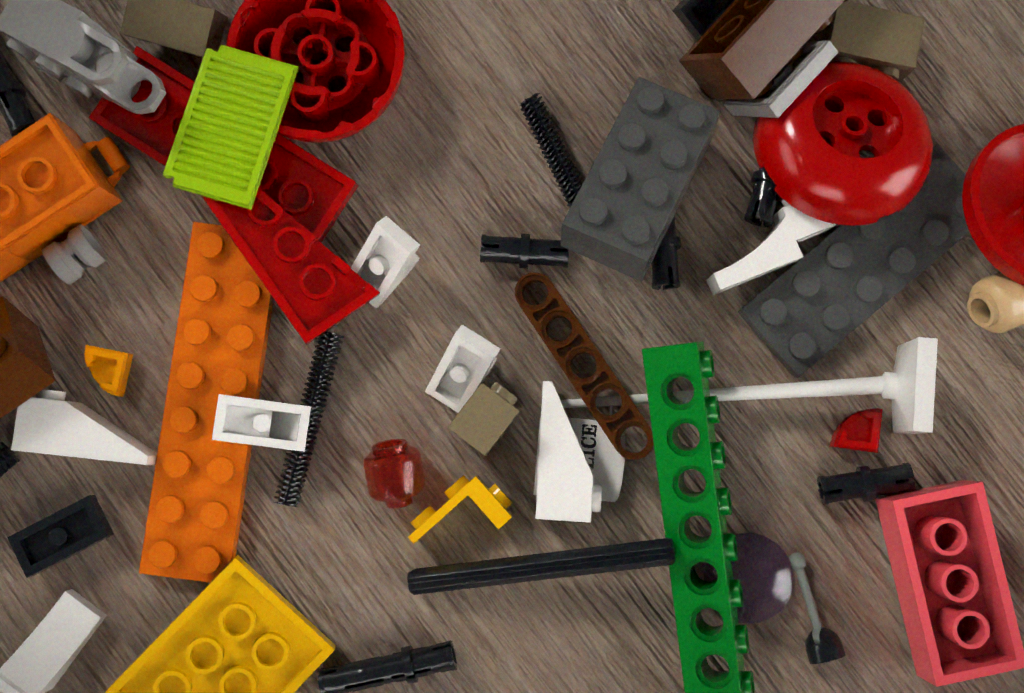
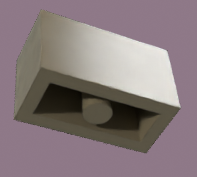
(876, 38)
(485, 417)

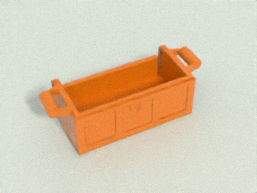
(51, 188)

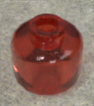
(394, 473)

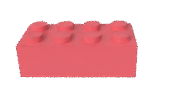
(951, 582)

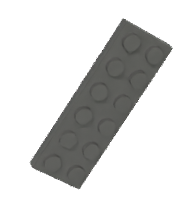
(857, 271)

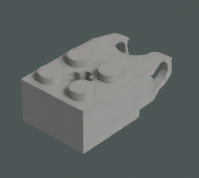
(78, 48)

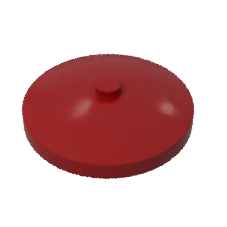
(996, 202)

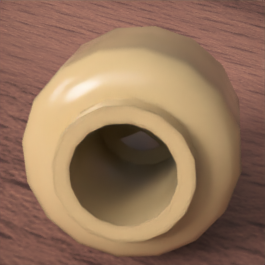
(997, 303)

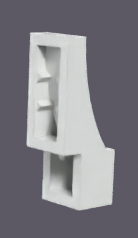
(774, 252)
(51, 646)

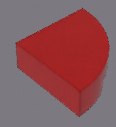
(859, 431)

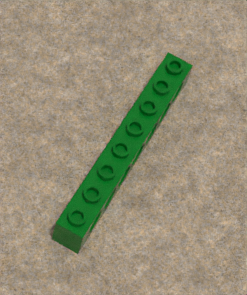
(680, 503)

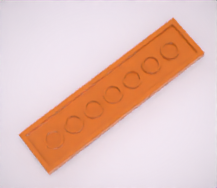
(215, 352)

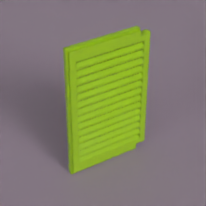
(230, 125)

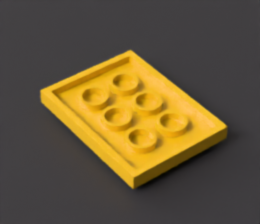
(230, 641)

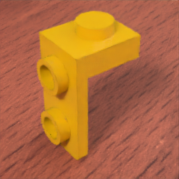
(490, 500)

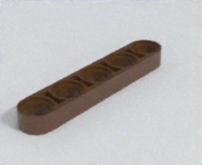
(578, 344)

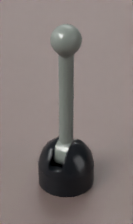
(821, 643)

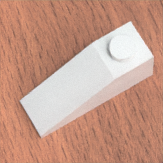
(74, 430)
(564, 473)

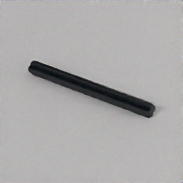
(542, 566)

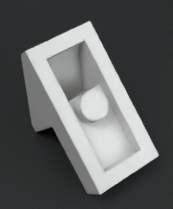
(386, 258)
(462, 368)
(261, 423)

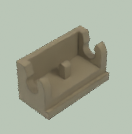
(174, 24)

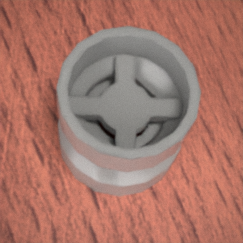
(74, 254)

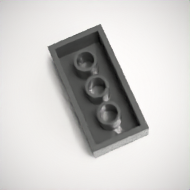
(639, 178)

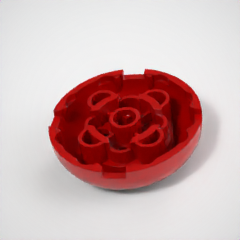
(370, 68)
(828, 174)

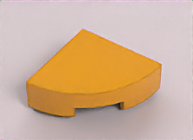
(109, 368)

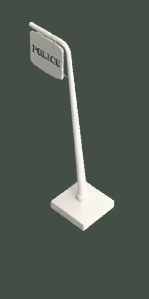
(908, 386)

